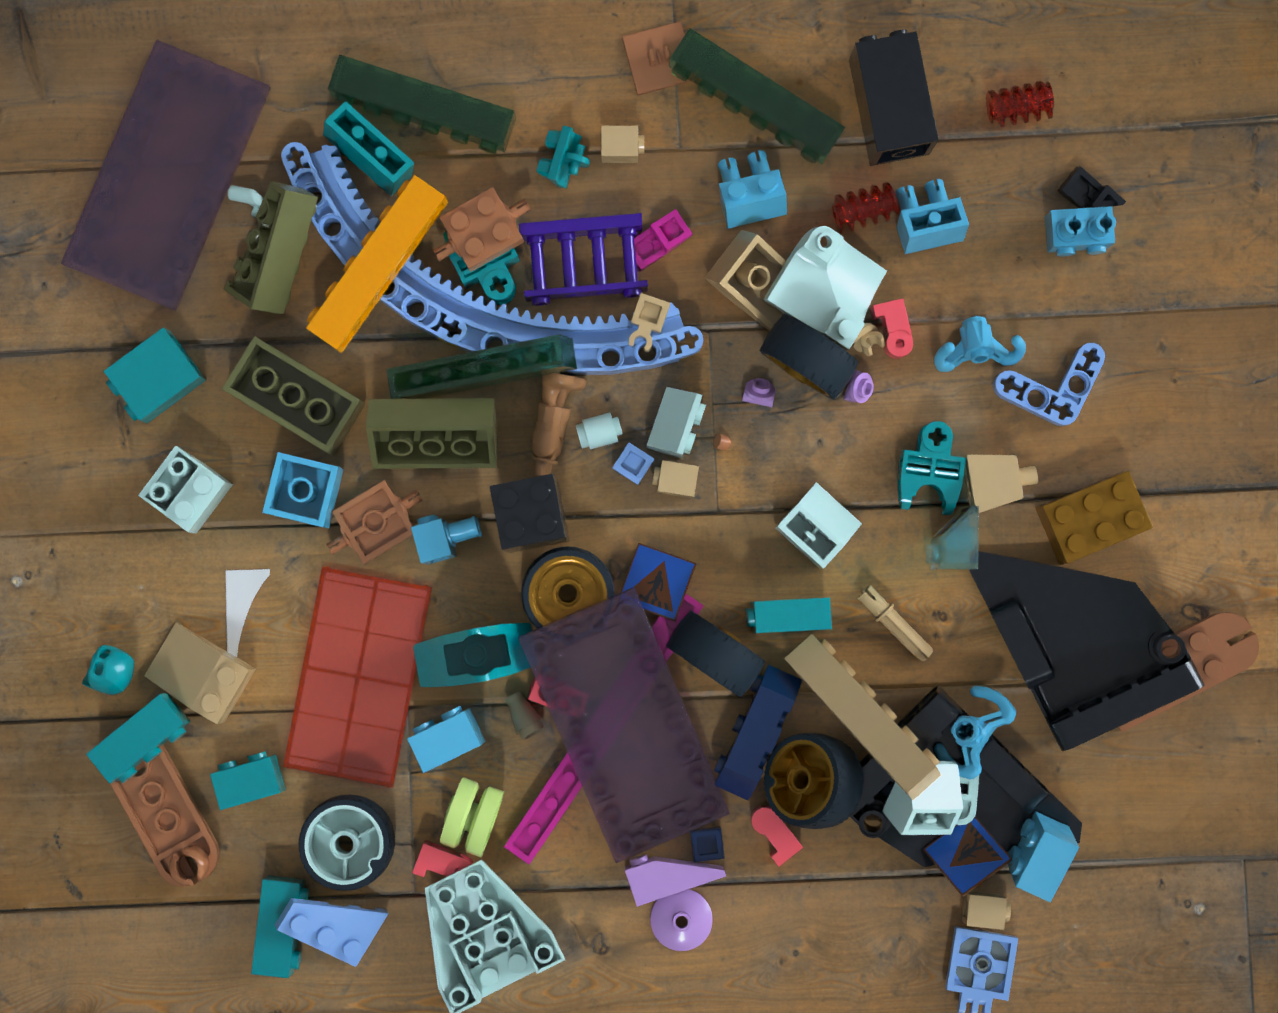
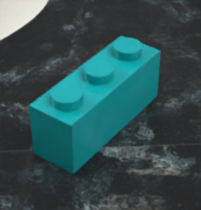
(368, 148)
(139, 739)
(274, 951)

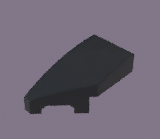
(1087, 192)

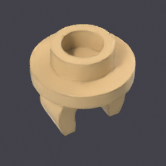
(867, 337)

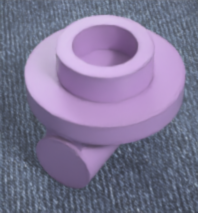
(859, 387)
(759, 392)

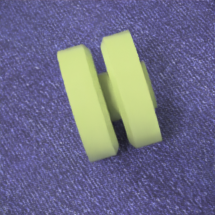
(467, 815)

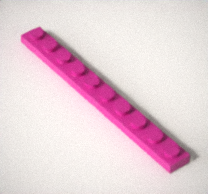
(564, 782)

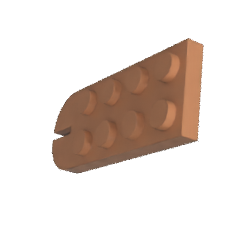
(1211, 653)
(168, 821)

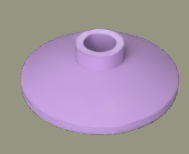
(686, 904)

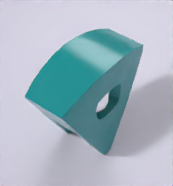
(471, 655)

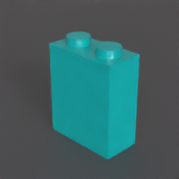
(153, 376)
(789, 615)

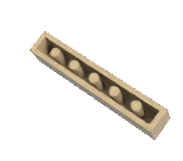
(863, 717)

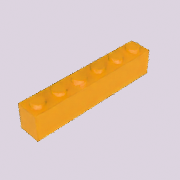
(377, 263)

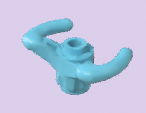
(978, 347)
(982, 731)

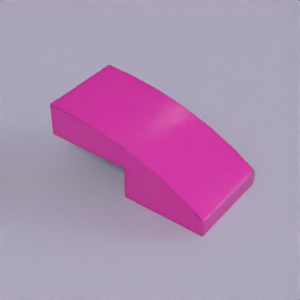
(660, 239)

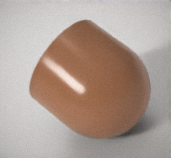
(721, 442)

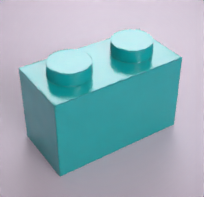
(248, 781)

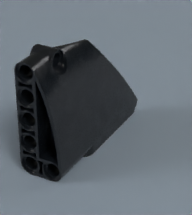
(1084, 645)
(1005, 789)

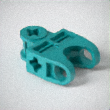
(489, 274)
(946, 483)

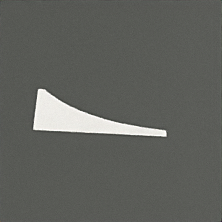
(240, 592)

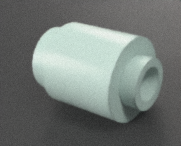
(599, 431)

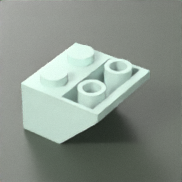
(674, 422)
(185, 490)
(818, 526)
(933, 810)

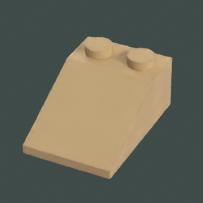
(746, 275)
(199, 674)

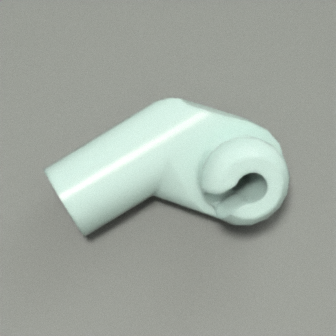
(247, 196)

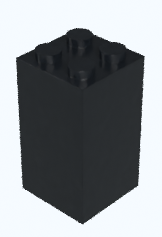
(893, 97)
(529, 513)

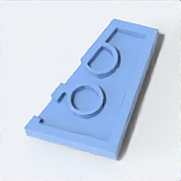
(334, 929)

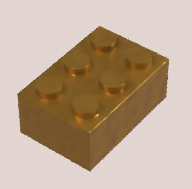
(1094, 518)

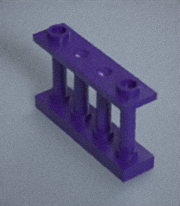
(566, 232)

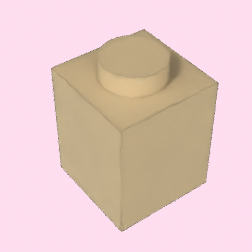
(621, 144)
(676, 479)
(985, 910)

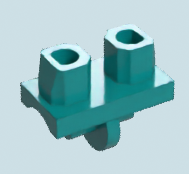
(566, 159)

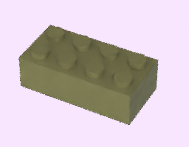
(293, 396)
(432, 433)

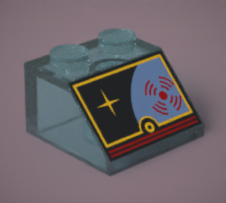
(956, 543)

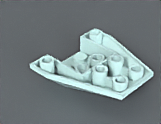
(483, 936)

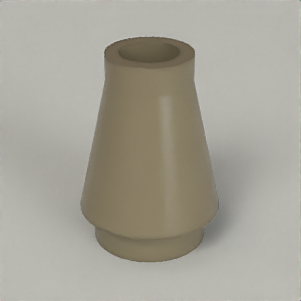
(524, 716)

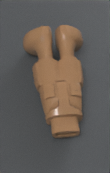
(552, 420)

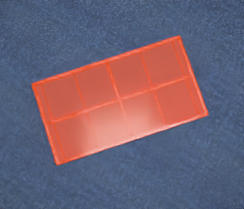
(357, 677)

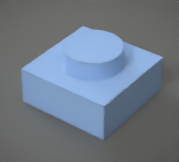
(633, 463)

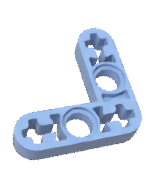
(1063, 395)

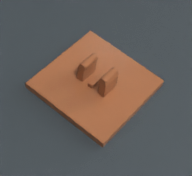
(650, 57)

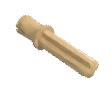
(895, 623)

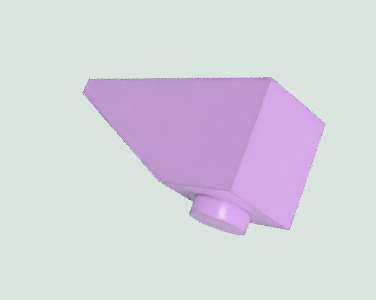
(662, 877)

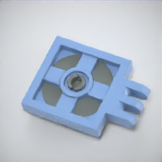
(980, 967)

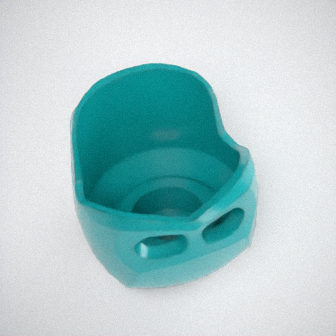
(109, 671)

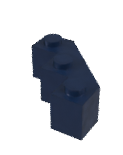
(757, 732)

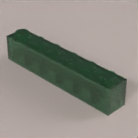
(755, 96)
(422, 104)
(482, 368)

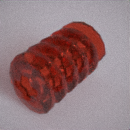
(1020, 103)
(865, 206)

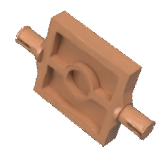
(481, 229)
(374, 522)

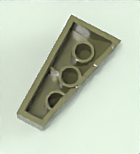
(273, 249)

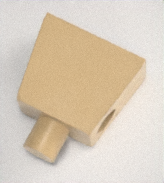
(996, 480)

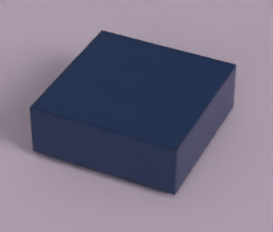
(707, 844)

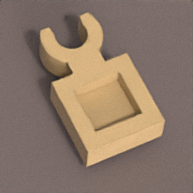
(649, 317)

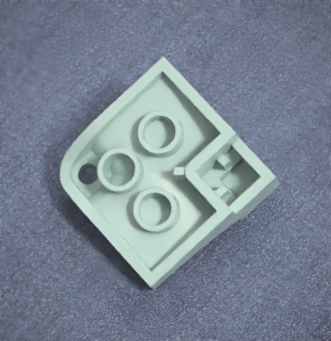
(827, 286)

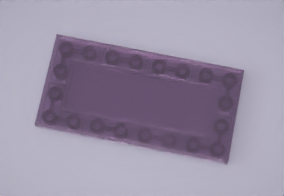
(166, 175)
(624, 725)

